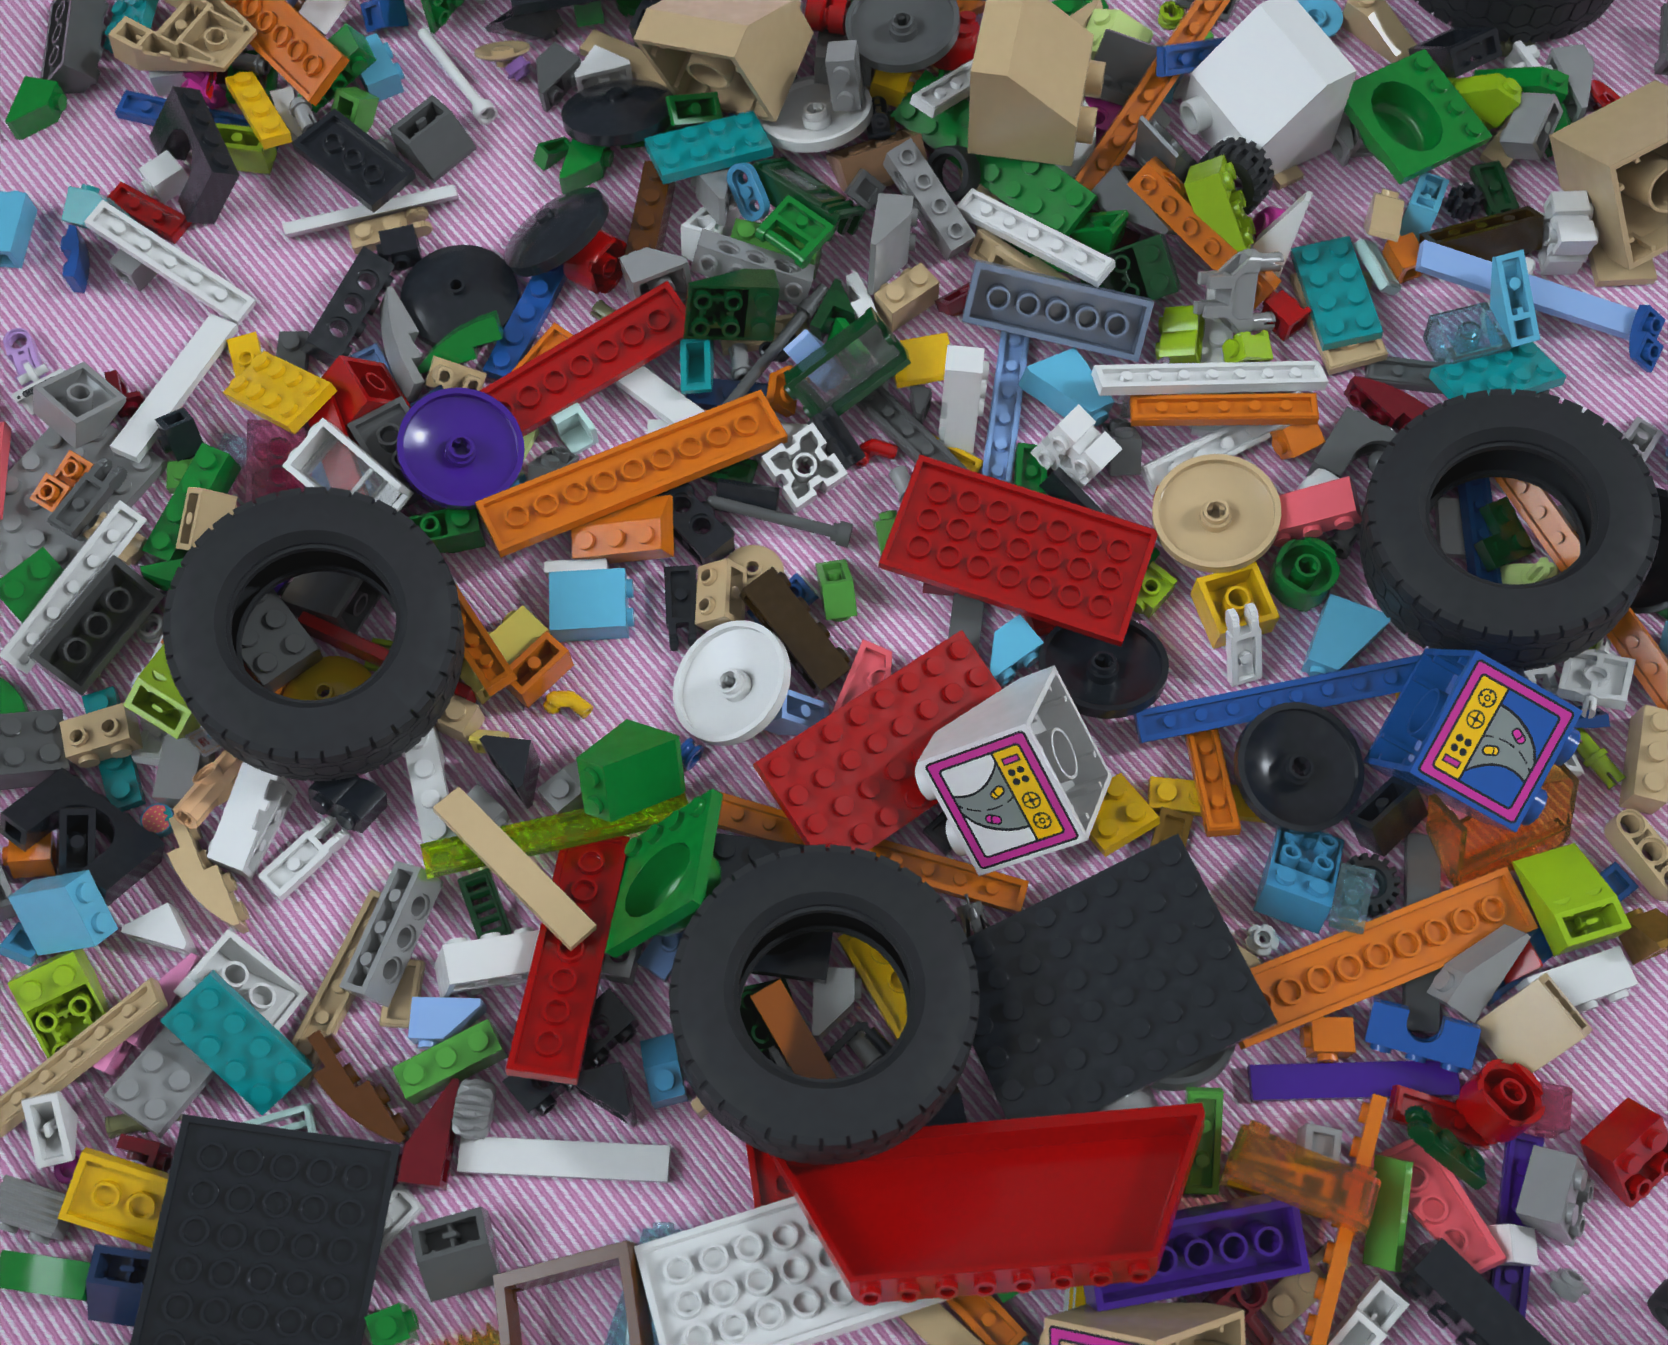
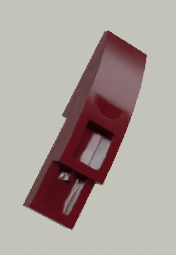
(1383, 402)

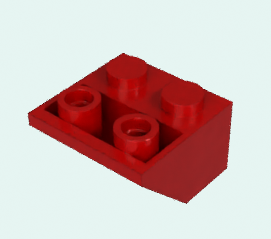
(1628, 1151)

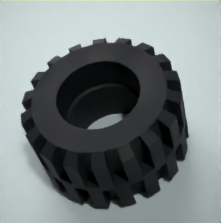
(1249, 166)

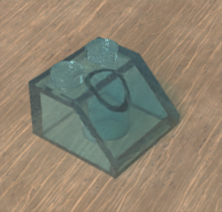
(1464, 334)

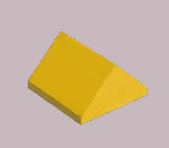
(926, 358)

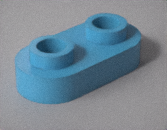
(748, 192)

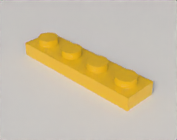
(258, 110)
(1182, 797)

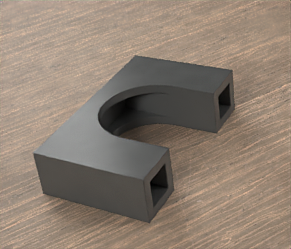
(1350, 439)

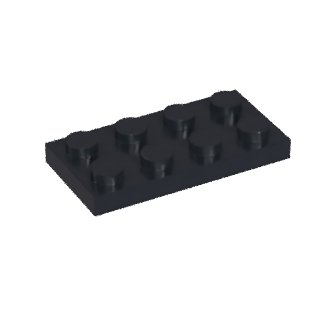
(354, 160)

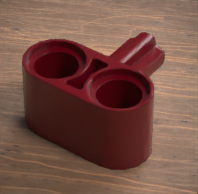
(1231, 1297)

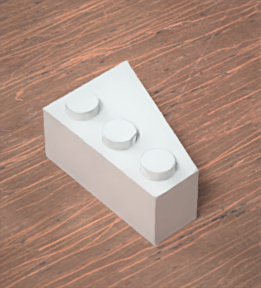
(962, 396)
(250, 820)
(485, 962)

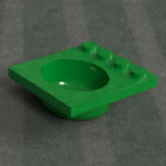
(1413, 117)
(667, 875)

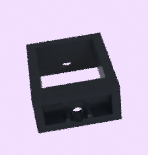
(1456, 47)

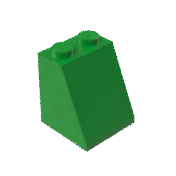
(630, 771)

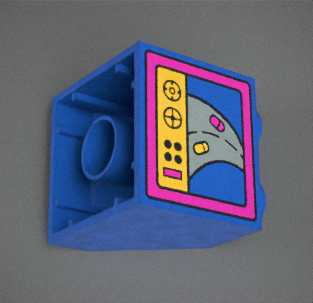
(1476, 737)

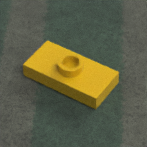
(243, 350)

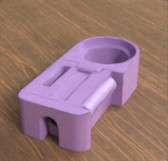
(24, 354)

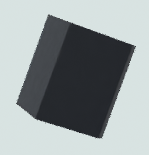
(516, 763)
(609, 1089)

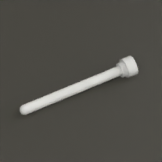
(482, 108)

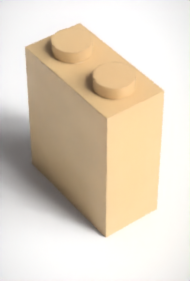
(1533, 1025)

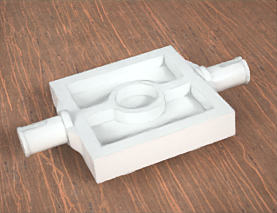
(1597, 679)

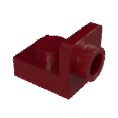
(145, 1151)

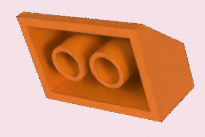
(628, 534)

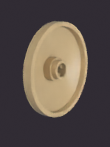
(1216, 513)

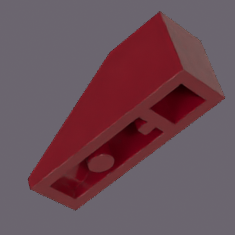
(431, 1146)

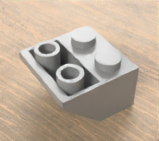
(1555, 1195)

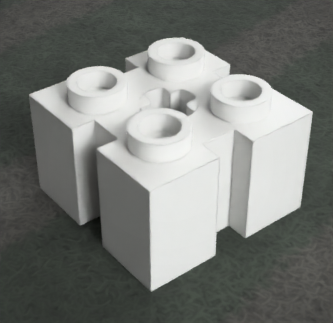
(1567, 232)
(1076, 447)
(808, 449)

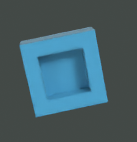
(18, 946)

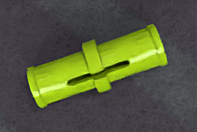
(1598, 760)

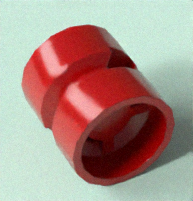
(827, 14)

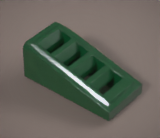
(476, 880)

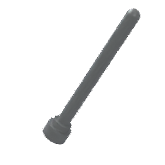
(838, 532)

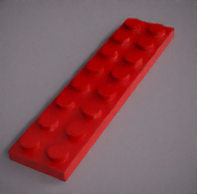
(592, 358)
(563, 982)

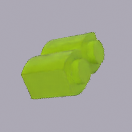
(1180, 335)

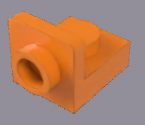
(777, 395)

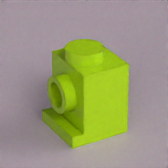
(1248, 347)
(1161, 587)

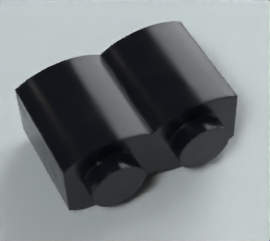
(351, 800)

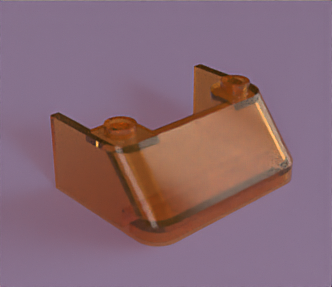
(1476, 849)
(1303, 1178)

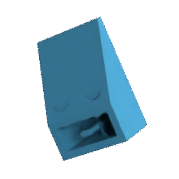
(1300, 879)

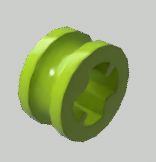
(1164, 18)

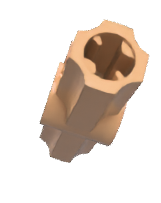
(210, 788)

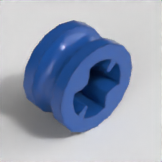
(690, 753)

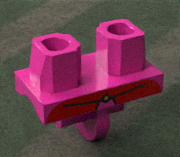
(205, 82)

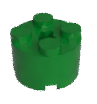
(1303, 573)

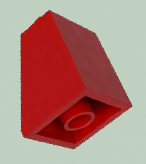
(361, 387)

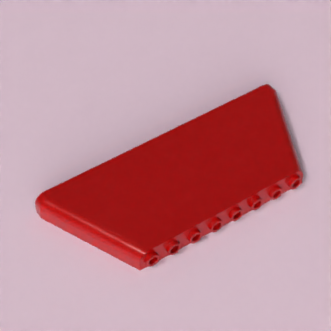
(1004, 1204)

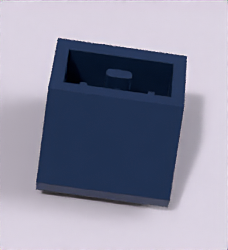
(115, 1284)

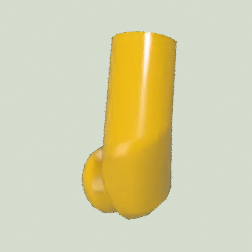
(570, 699)

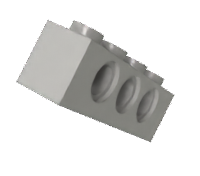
(934, 205)
(722, 254)
(391, 934)

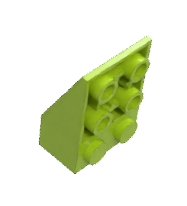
(1218, 202)
(159, 700)
(1570, 899)
(59, 998)

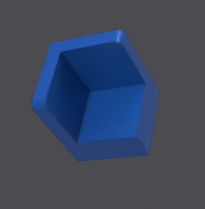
(384, 14)

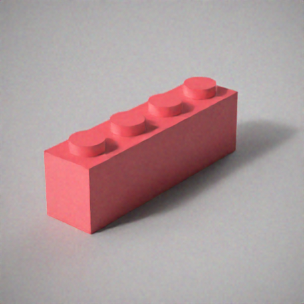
(1318, 510)

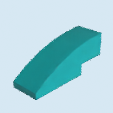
(696, 365)

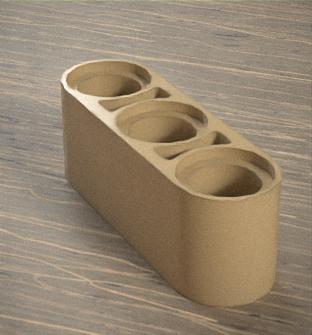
(1630, 848)

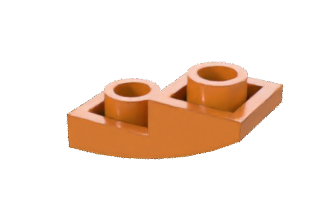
(55, 487)

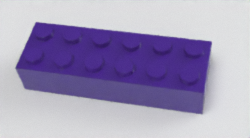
(1216, 1250)

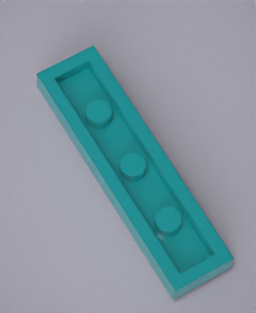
(118, 775)

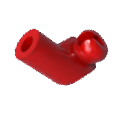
(877, 447)

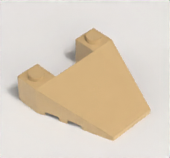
(194, 38)

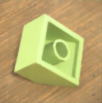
(1117, 21)

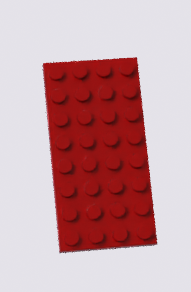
(1019, 550)
(855, 769)

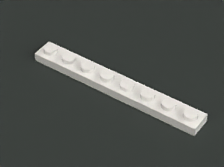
(1208, 377)

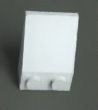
(250, 975)

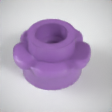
(518, 68)

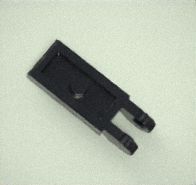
(680, 602)

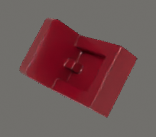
(133, 399)

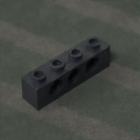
(366, 268)
(705, 547)
(621, 1025)

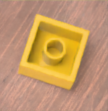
(1228, 590)

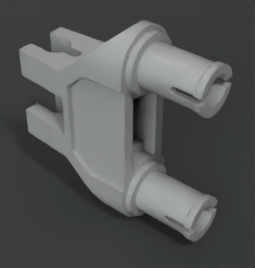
(1236, 291)

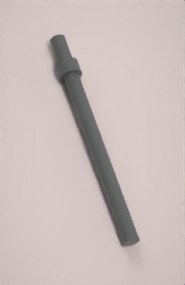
(805, 310)

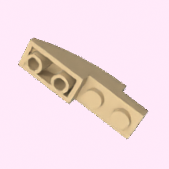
(995, 250)
(205, 880)

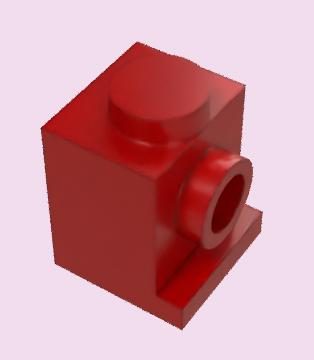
(1288, 314)

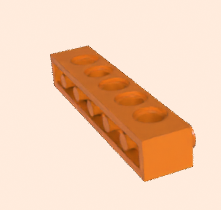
(1170, 201)

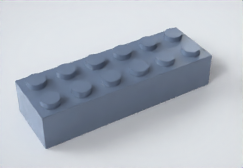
(1057, 310)

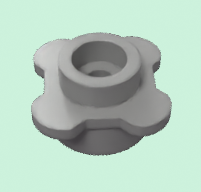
(1568, 1284)

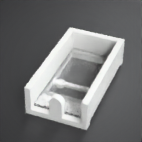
(335, 461)

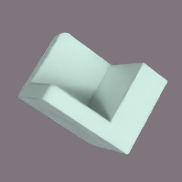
(575, 429)

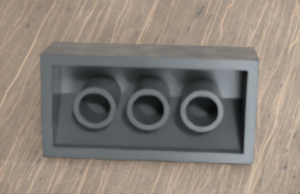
(74, 43)
(96, 626)

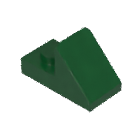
(834, 305)

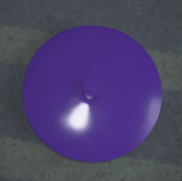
(459, 447)

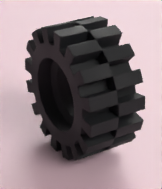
(1385, 877)

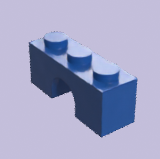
(1452, 1045)

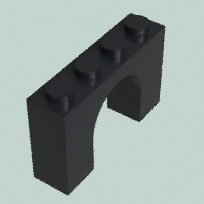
(188, 125)
(131, 849)

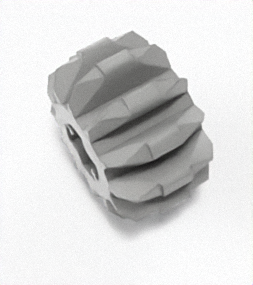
(474, 1109)

